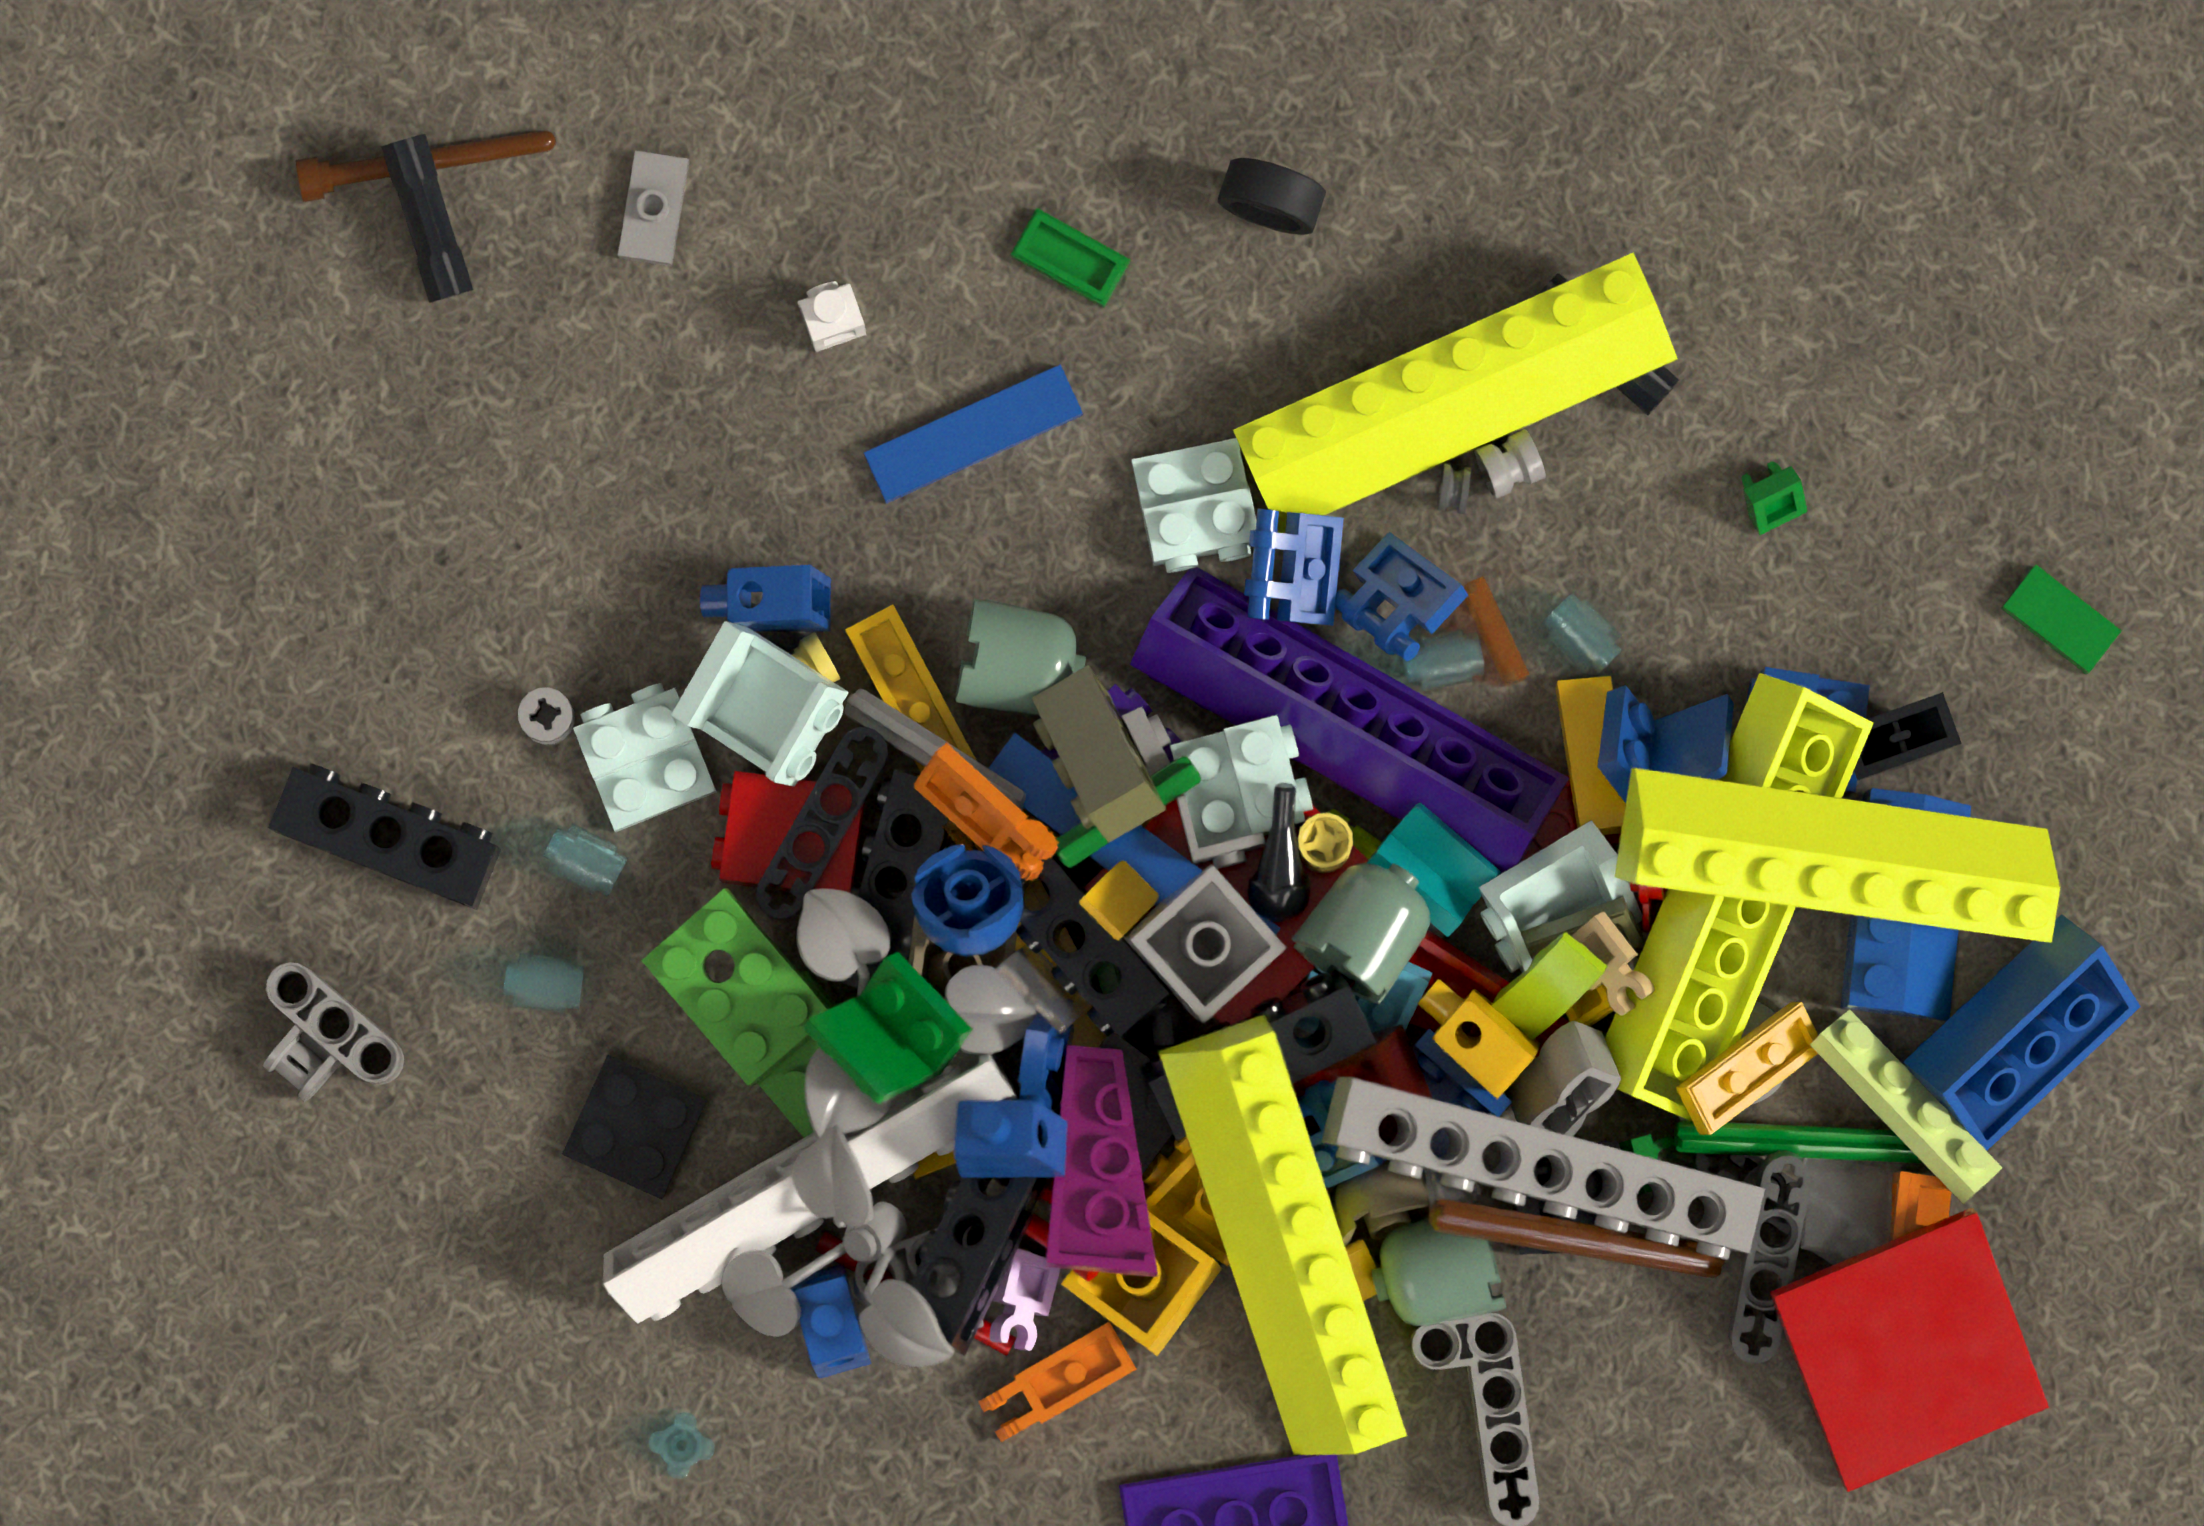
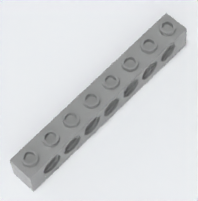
(1729, 1205)

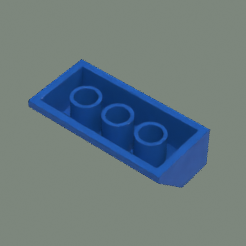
(1897, 963)
(2024, 1032)

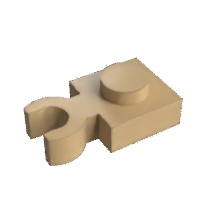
(1613, 949)

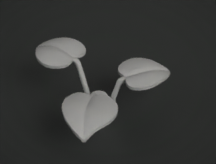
(845, 935)
(834, 1186)

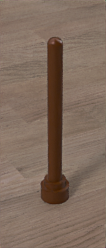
(320, 177)

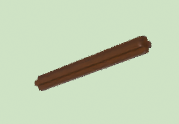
(1569, 1238)

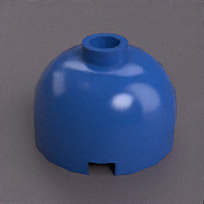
(968, 899)

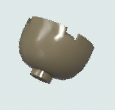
(1377, 1203)

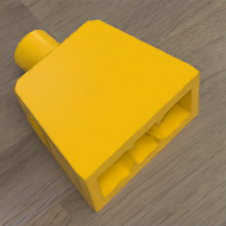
(1491, 1058)

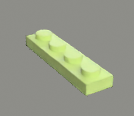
(1906, 1106)

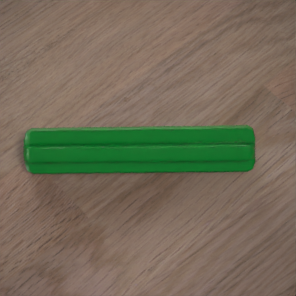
(1169, 782)

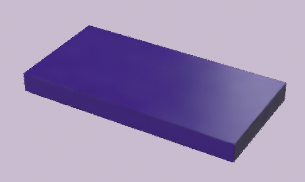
(1263, 1493)

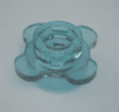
(697, 1446)

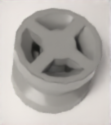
(550, 725)

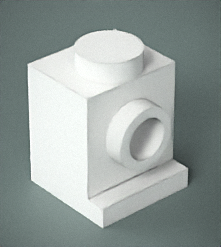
(831, 315)

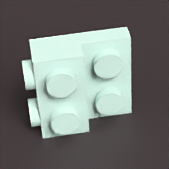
(1195, 504)
(643, 757)
(1239, 780)

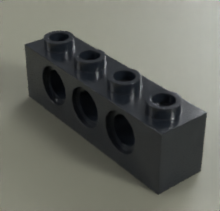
(301, 819)
(886, 850)
(1140, 990)
(1338, 1035)
(979, 1265)

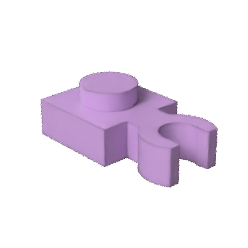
(1025, 1292)

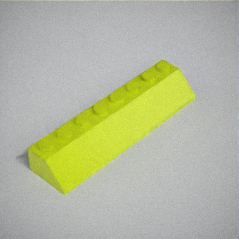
(1458, 392)
(1838, 855)
(1716, 950)
(1282, 1240)

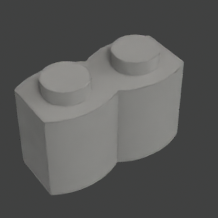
(1565, 1081)

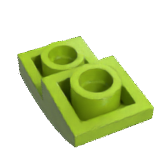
(1549, 985)

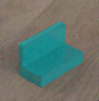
(1441, 862)

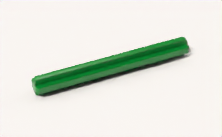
(1802, 1140)

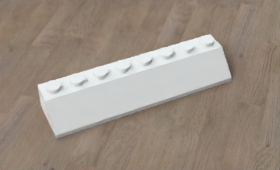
(763, 1206)

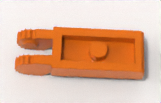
(984, 812)
(1064, 1379)

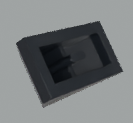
(1907, 736)

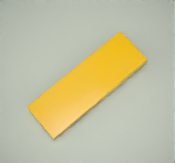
(1581, 717)
(1749, 1068)

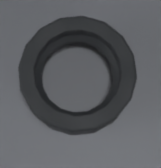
(1271, 196)

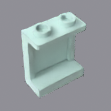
(761, 703)
(1551, 885)

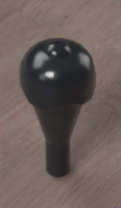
(1280, 885)

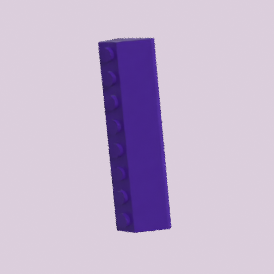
(1348, 718)

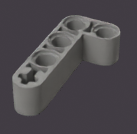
(1490, 1420)

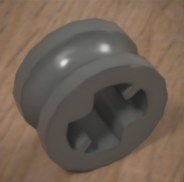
(1454, 488)

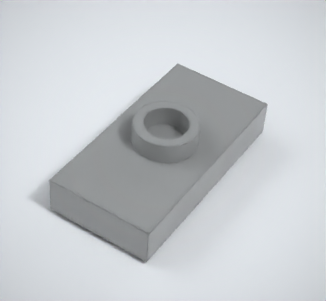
(653, 208)

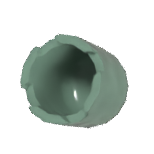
(1015, 657)
(1366, 928)
(1436, 1275)

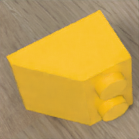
(1151, 1306)

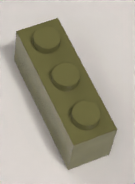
(1096, 755)

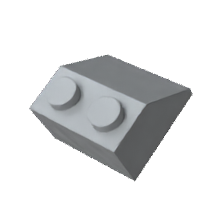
(1204, 943)

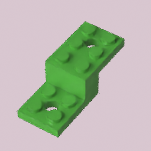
(756, 1013)

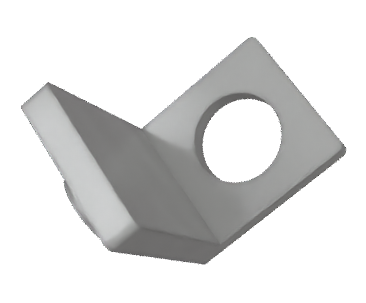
(1222, 854)

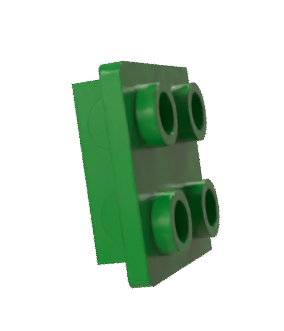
(891, 1032)

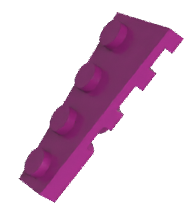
(1100, 1204)

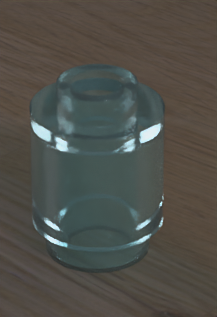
(1583, 634)
(1445, 660)
(584, 859)
(544, 983)

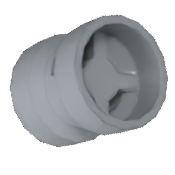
(1511, 463)

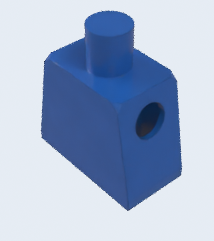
(792, 599)
(1002, 1139)
(831, 1322)

